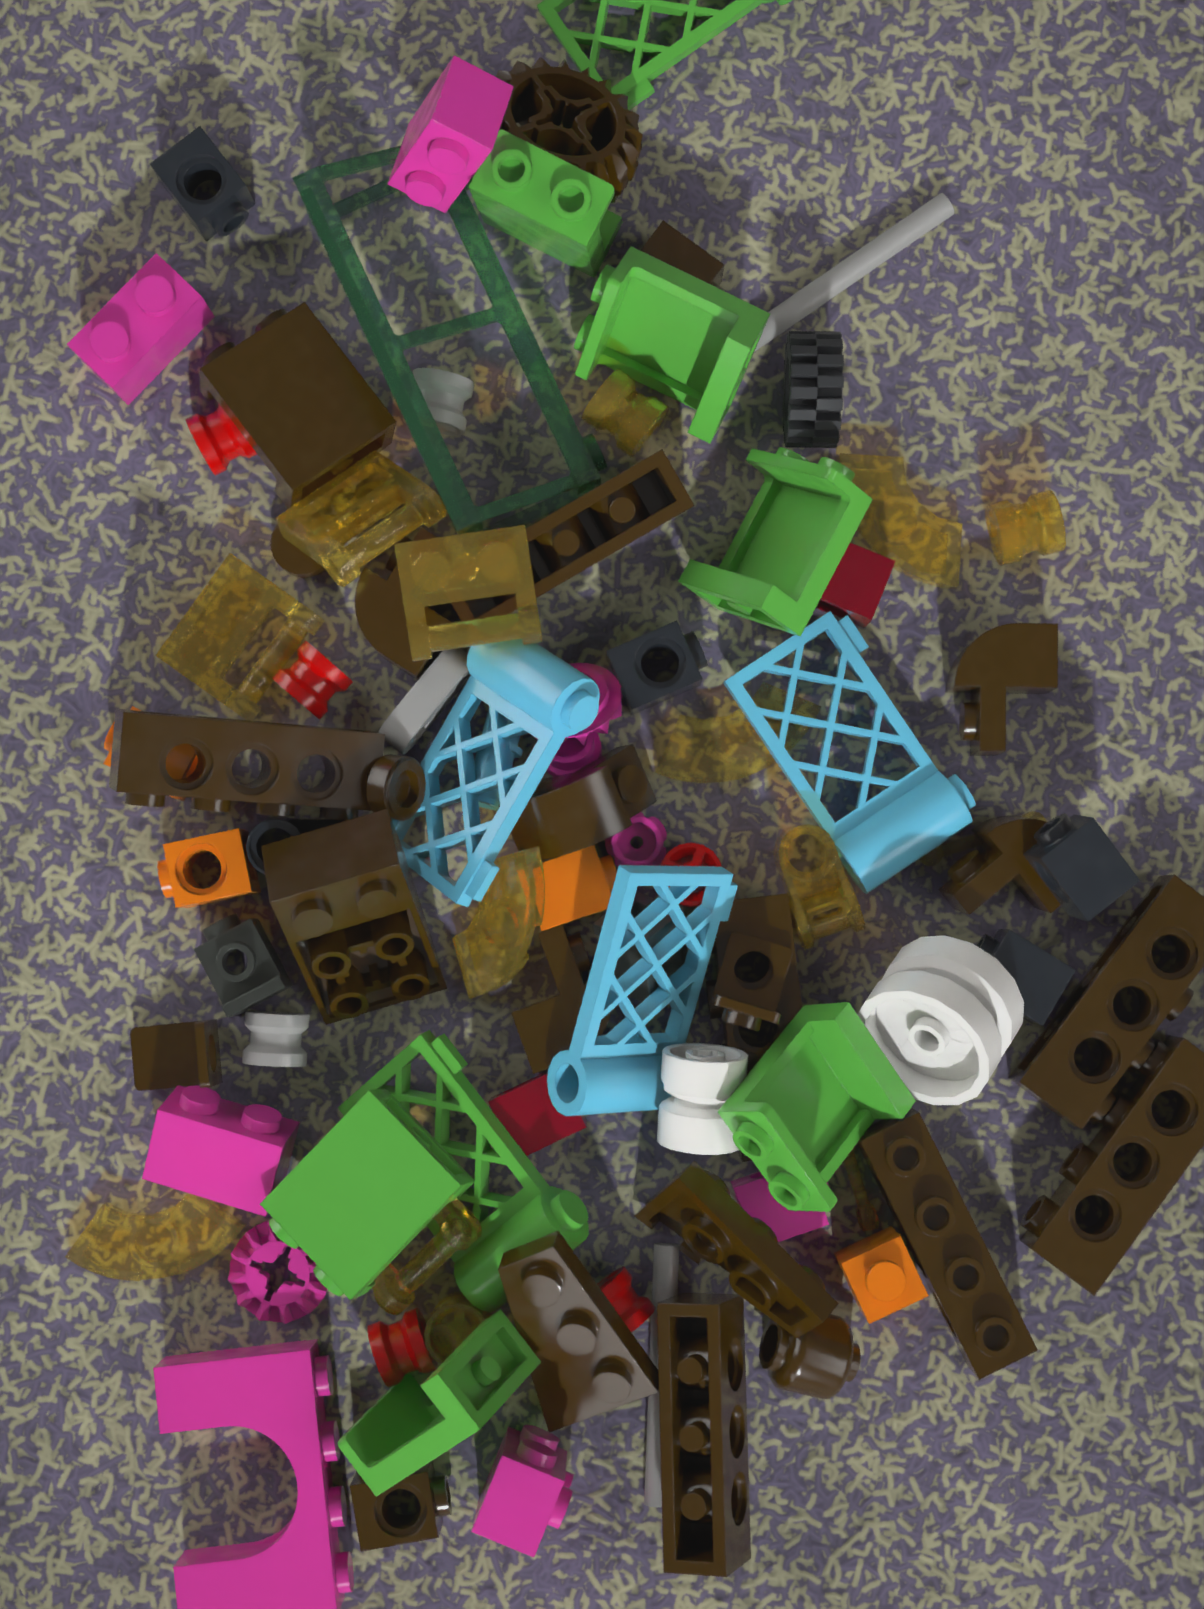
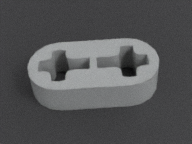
(426, 700)

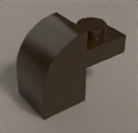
(383, 618)
(998, 663)
(584, 805)
(982, 875)
(550, 1023)

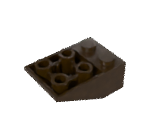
(353, 916)

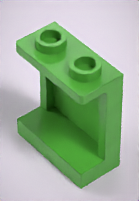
(546, 203)
(671, 335)
(785, 542)
(813, 1103)
(364, 1193)
(425, 1420)

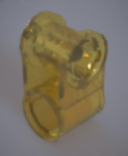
(817, 889)

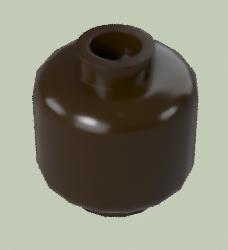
(814, 1362)

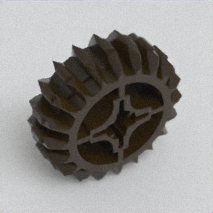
(571, 116)

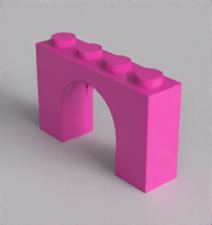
(282, 1396)

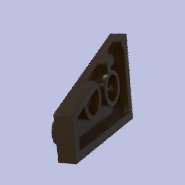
(723, 1233)
(576, 1333)

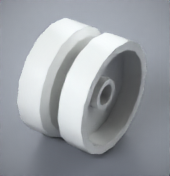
(944, 1017)

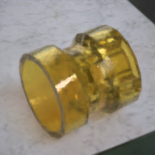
(625, 412)
(1025, 527)
(444, 1336)

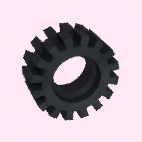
(813, 389)

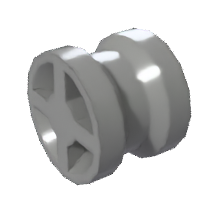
(445, 397)
(275, 1039)

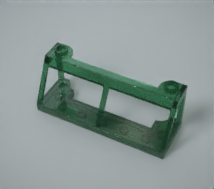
(580, 453)

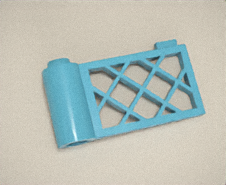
(541, 699)
(897, 822)
(624, 1066)

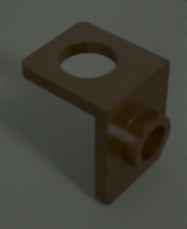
(747, 1006)
(176, 1055)

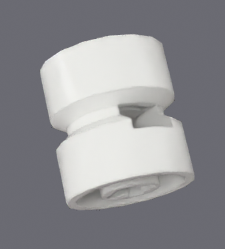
(700, 1083)

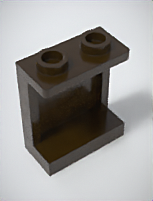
(297, 401)

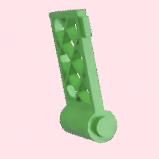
(637, 84)
(519, 1218)

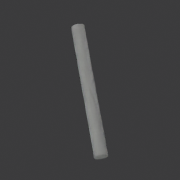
(856, 266)
(663, 1287)

